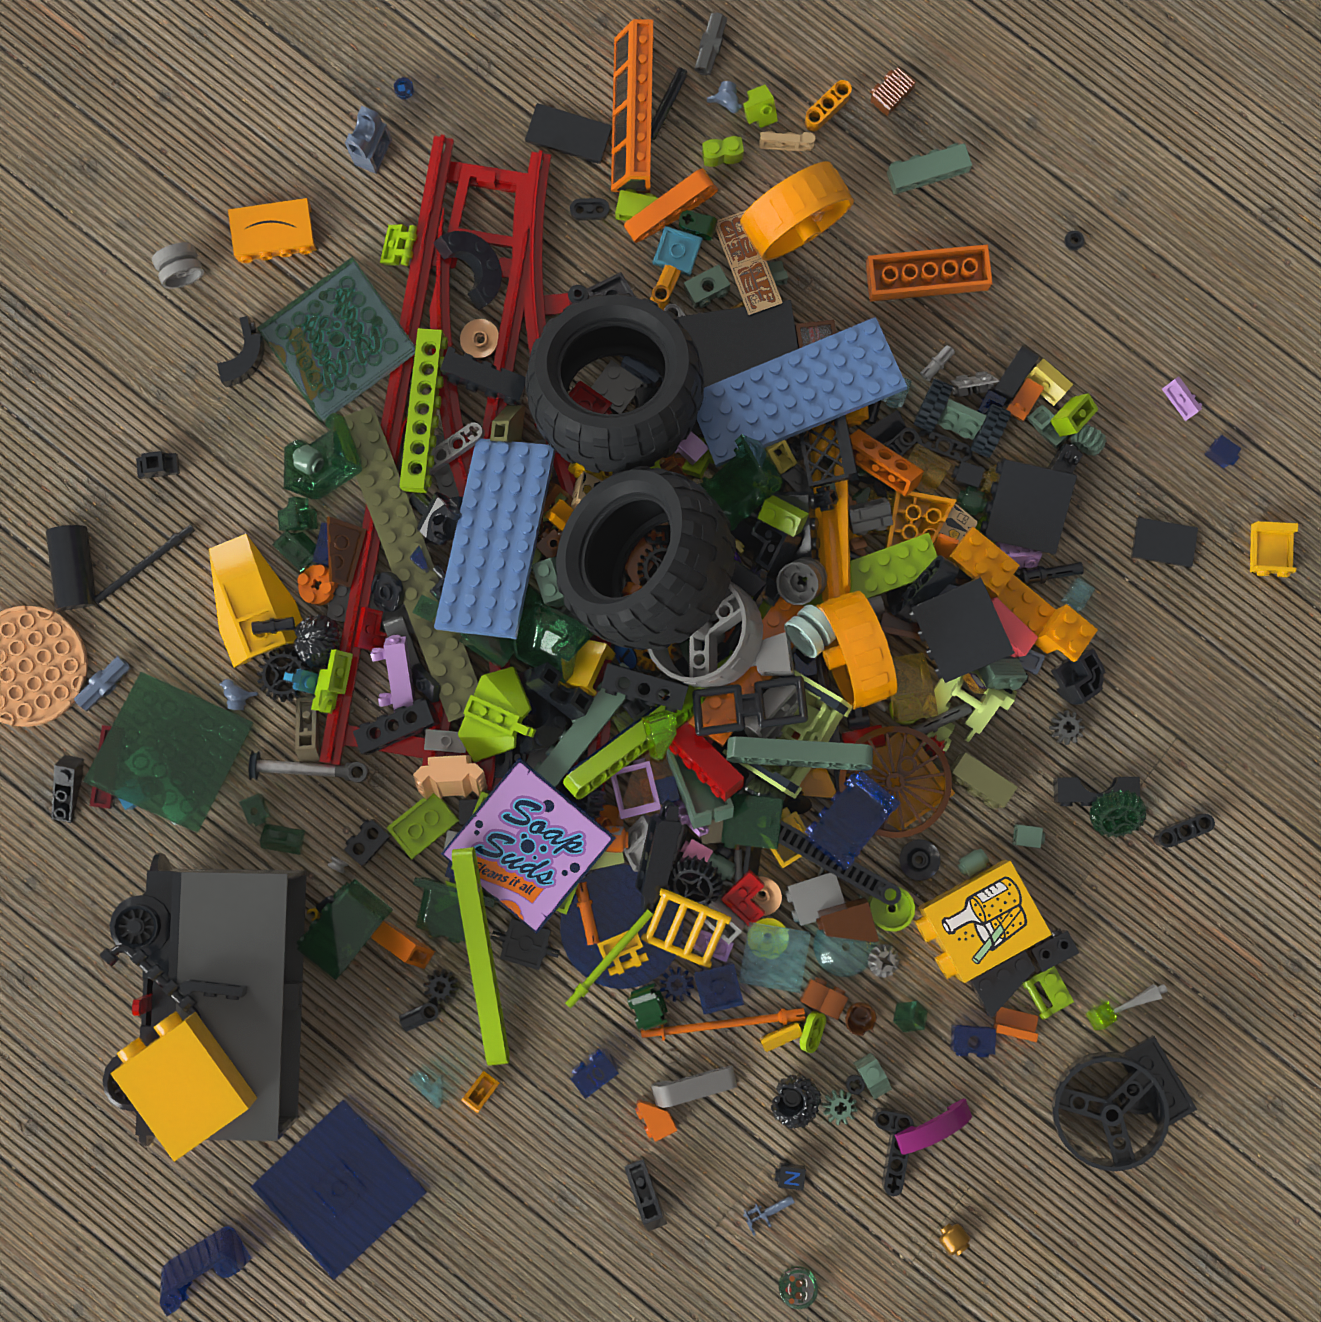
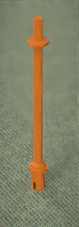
(783, 1016)

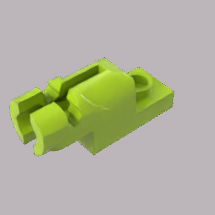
(332, 681)

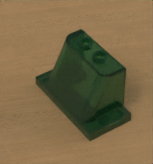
(549, 637)
(441, 909)

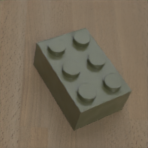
(981, 781)

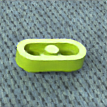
(812, 1031)

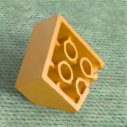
(917, 516)

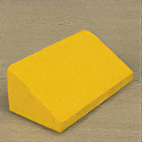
(781, 1036)

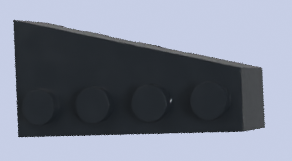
(483, 377)

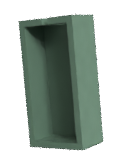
(697, 796)

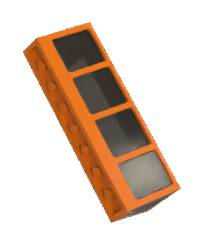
(632, 107)

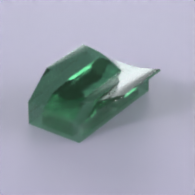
(296, 549)

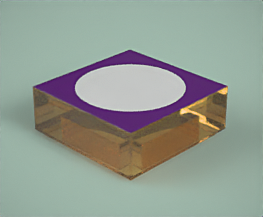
(974, 683)

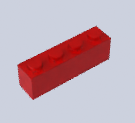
(706, 762)

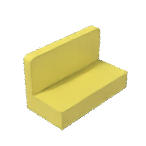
(1051, 379)

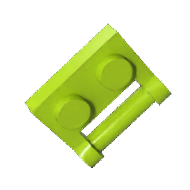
(1053, 988)

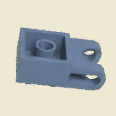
(369, 140)

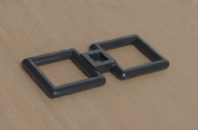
(749, 705)

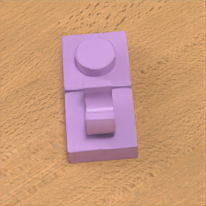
(1182, 398)

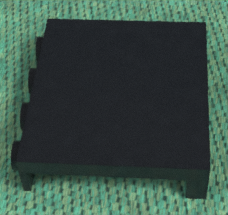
(1028, 506)
(961, 630)

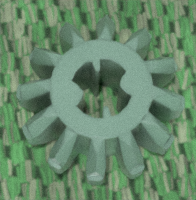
(1089, 440)
(844, 1112)

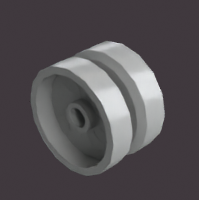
(177, 265)

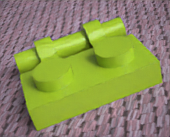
(394, 243)

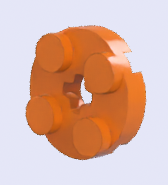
(307, 582)

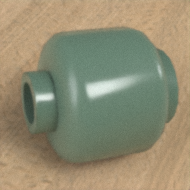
(308, 460)

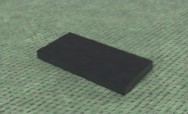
(568, 133)

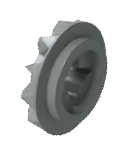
(876, 965)

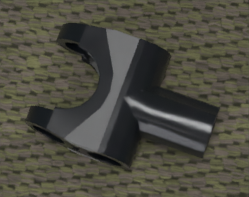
(434, 514)

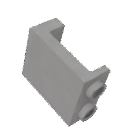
(813, 896)

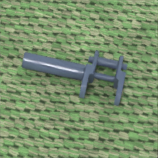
(767, 1212)

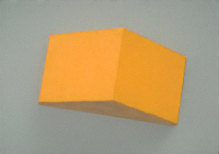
(480, 1091)

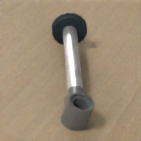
(299, 768)

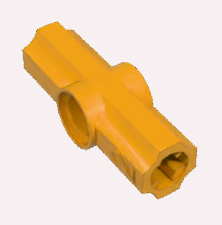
(665, 284)

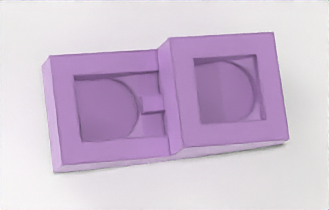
(722, 950)

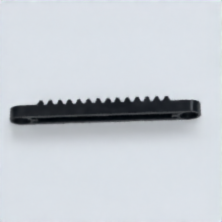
(855, 874)

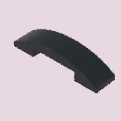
(638, 708)

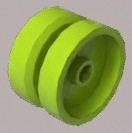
(895, 920)

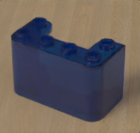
(851, 819)

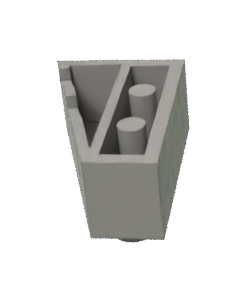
(777, 703)

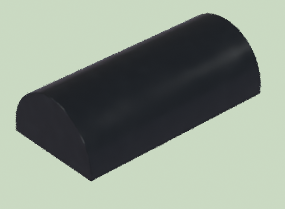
(70, 567)

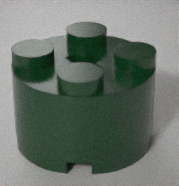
(648, 1007)

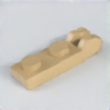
(787, 141)

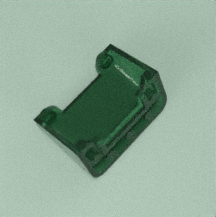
(339, 456)

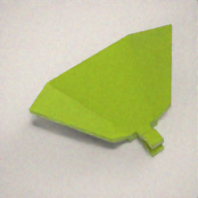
(495, 715)

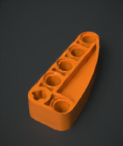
(668, 207)

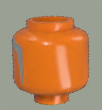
(621, 840)

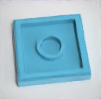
(677, 250)

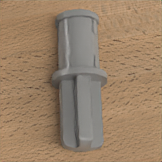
(937, 362)

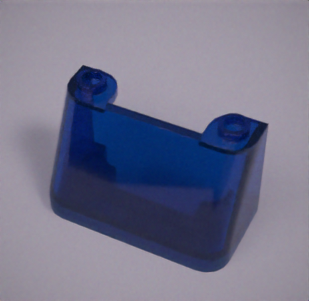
(218, 1251)

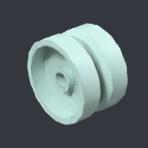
(810, 631)

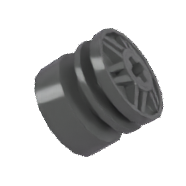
(793, 588)

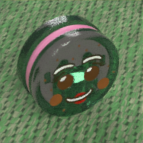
(798, 1287)

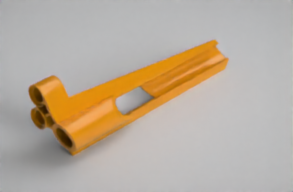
(834, 524)

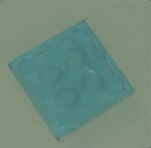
(774, 957)

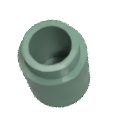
(973, 862)
(724, 866)

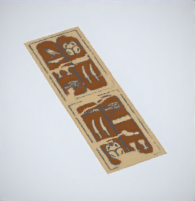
(747, 266)

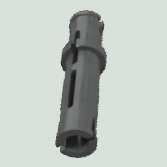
(943, 719)

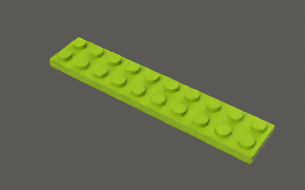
(884, 569)

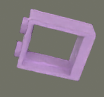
(625, 813)

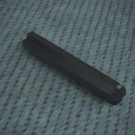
(667, 101)

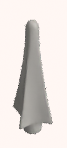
(1150, 994)

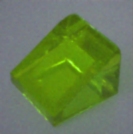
(1101, 1016)

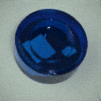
(403, 88)

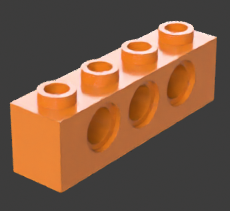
(885, 463)

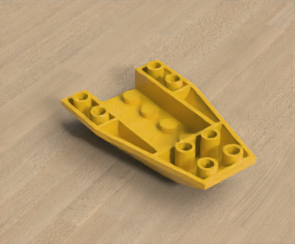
(247, 593)

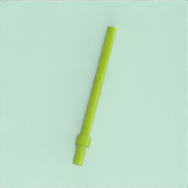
(582, 988)

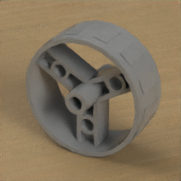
(707, 675)

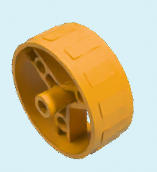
(796, 210)
(860, 652)

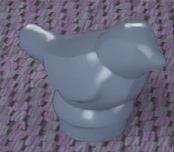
(726, 97)
(235, 694)

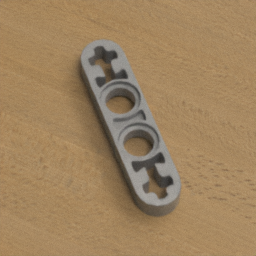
(452, 453)

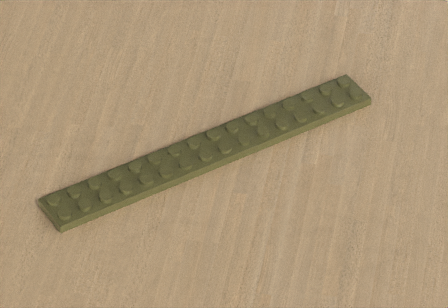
(400, 538)

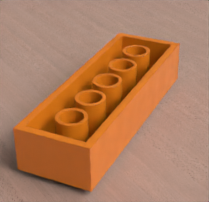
(928, 273)

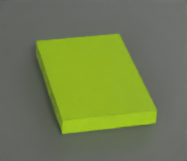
(422, 825)

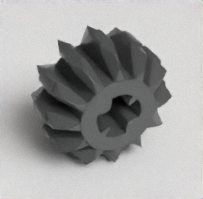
(1062, 733)

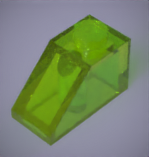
(659, 732)

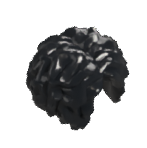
(316, 639)
(796, 1101)

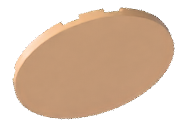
(39, 665)

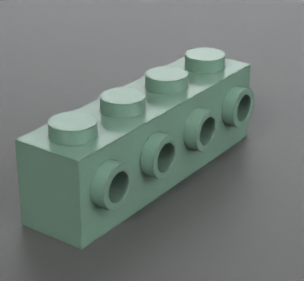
(929, 168)

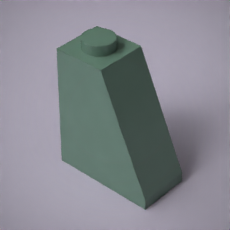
(873, 1075)

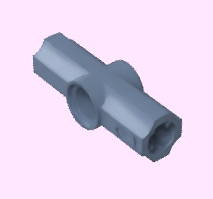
(102, 683)

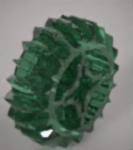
(1118, 813)

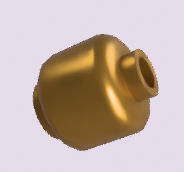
(954, 1239)

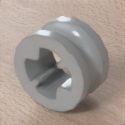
(337, 864)

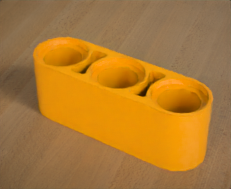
(832, 97)

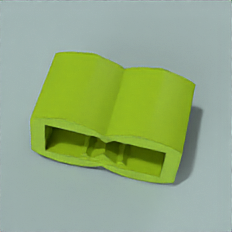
(722, 151)

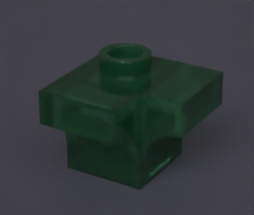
(297, 516)

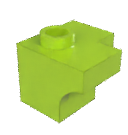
(760, 107)

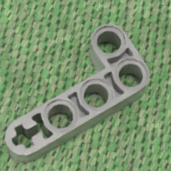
(693, 1087)

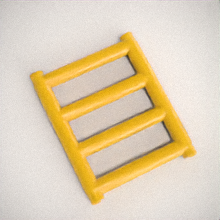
(685, 903)

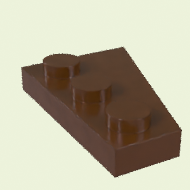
(343, 550)

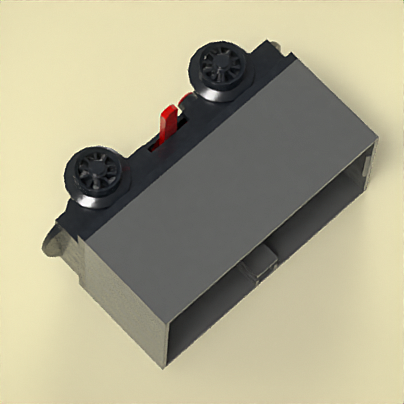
(228, 931)

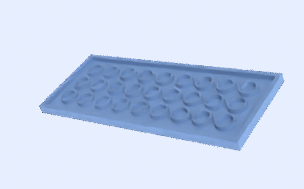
(800, 390)
(495, 538)

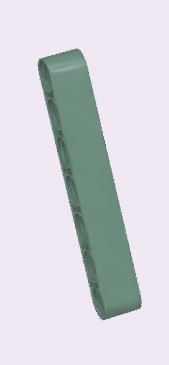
(800, 753)

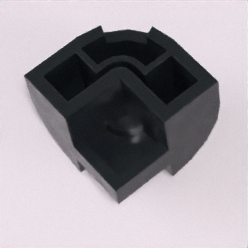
(1080, 679)

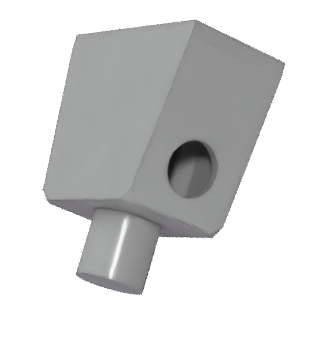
(775, 656)

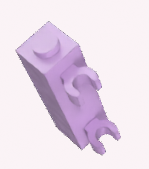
(399, 672)

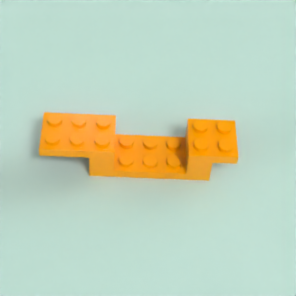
(1054, 627)

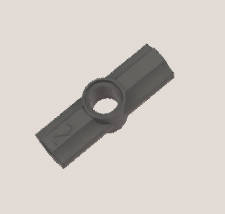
(710, 43)

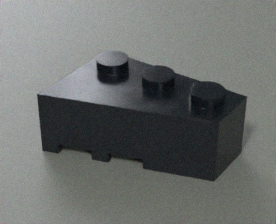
(1001, 982)

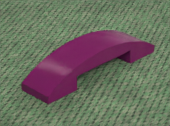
(934, 1130)

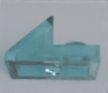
(432, 1092)

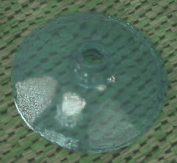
(837, 961)

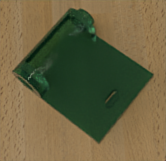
(754, 822)

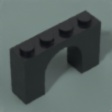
(810, 542)

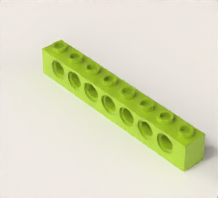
(426, 340)

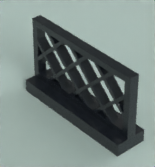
(846, 454)

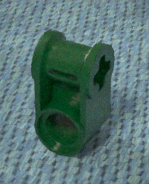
(699, 224)

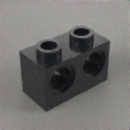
(371, 846)

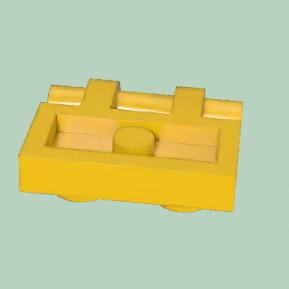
(636, 960)

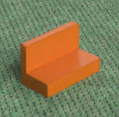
(1016, 1024)

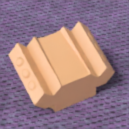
(450, 777)

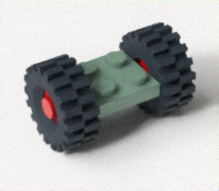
(961, 419)

